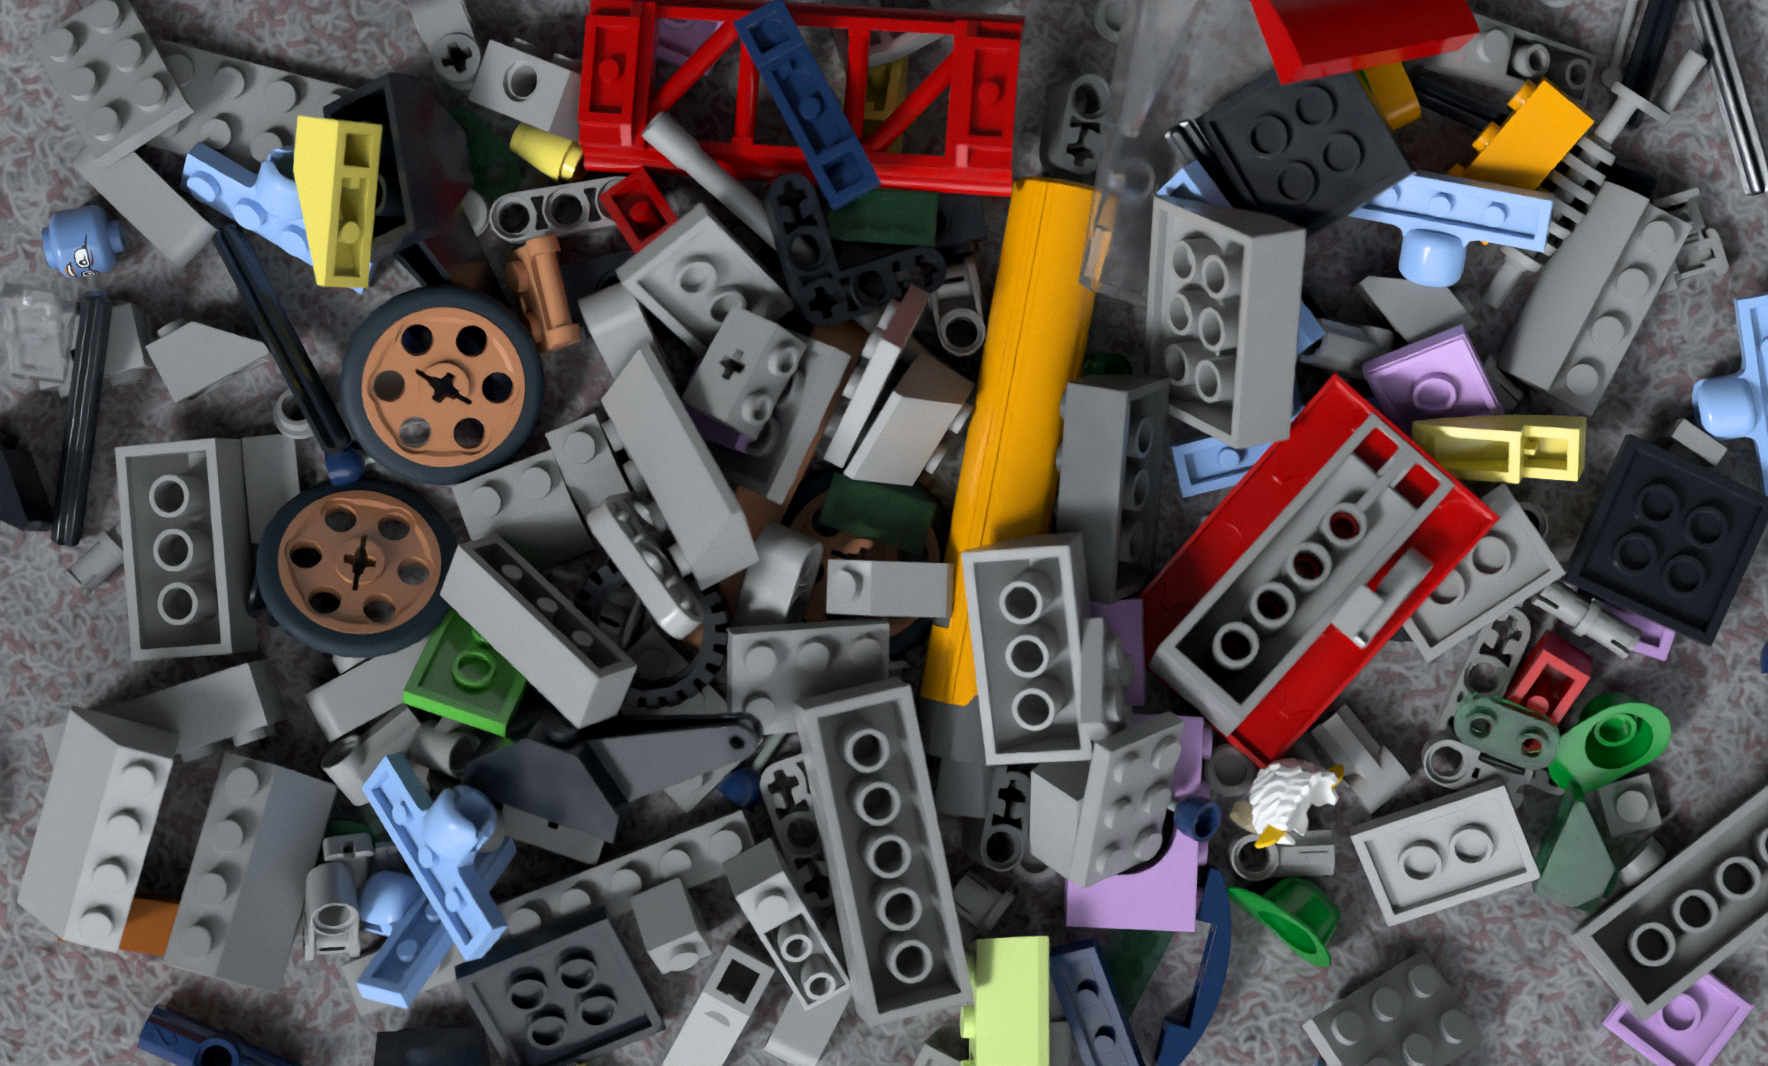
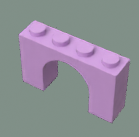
(1165, 890)

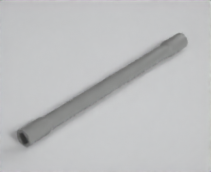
(687, 154)

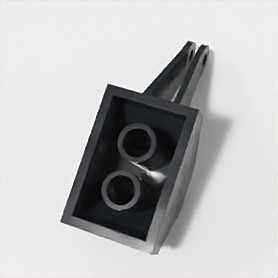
(421, 186)
(601, 770)

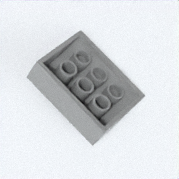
(1225, 317)

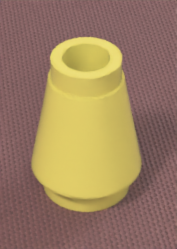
(549, 153)

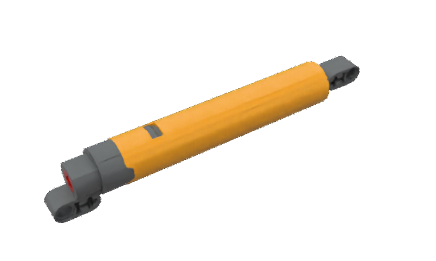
(1010, 451)

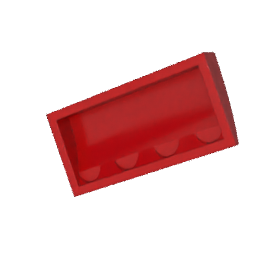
(1349, 35)

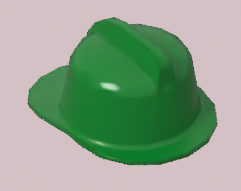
(1609, 741)
(1296, 914)

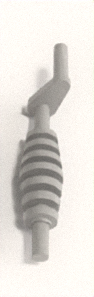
(1583, 167)

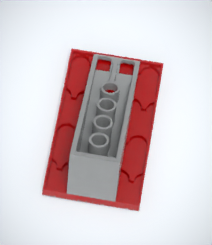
(1298, 542)

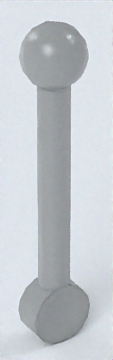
(1613, 74)

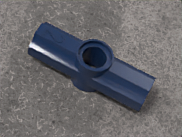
(189, 1042)

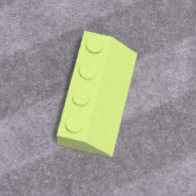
(1010, 1002)

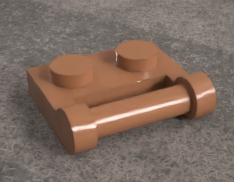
(540, 294)

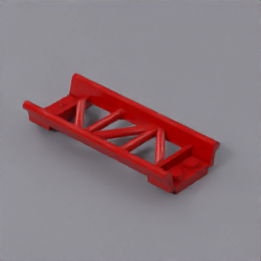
(981, 72)

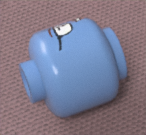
(83, 241)

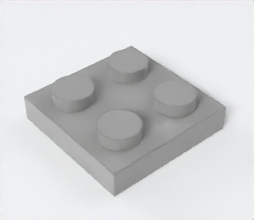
(1104, 679)

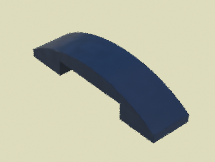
(807, 103)
(1178, 1036)

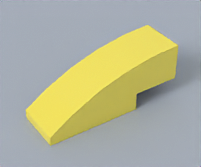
(1505, 446)

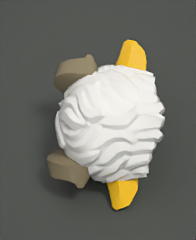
(1282, 798)

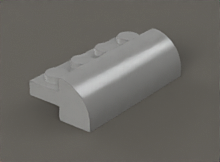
(1592, 297)

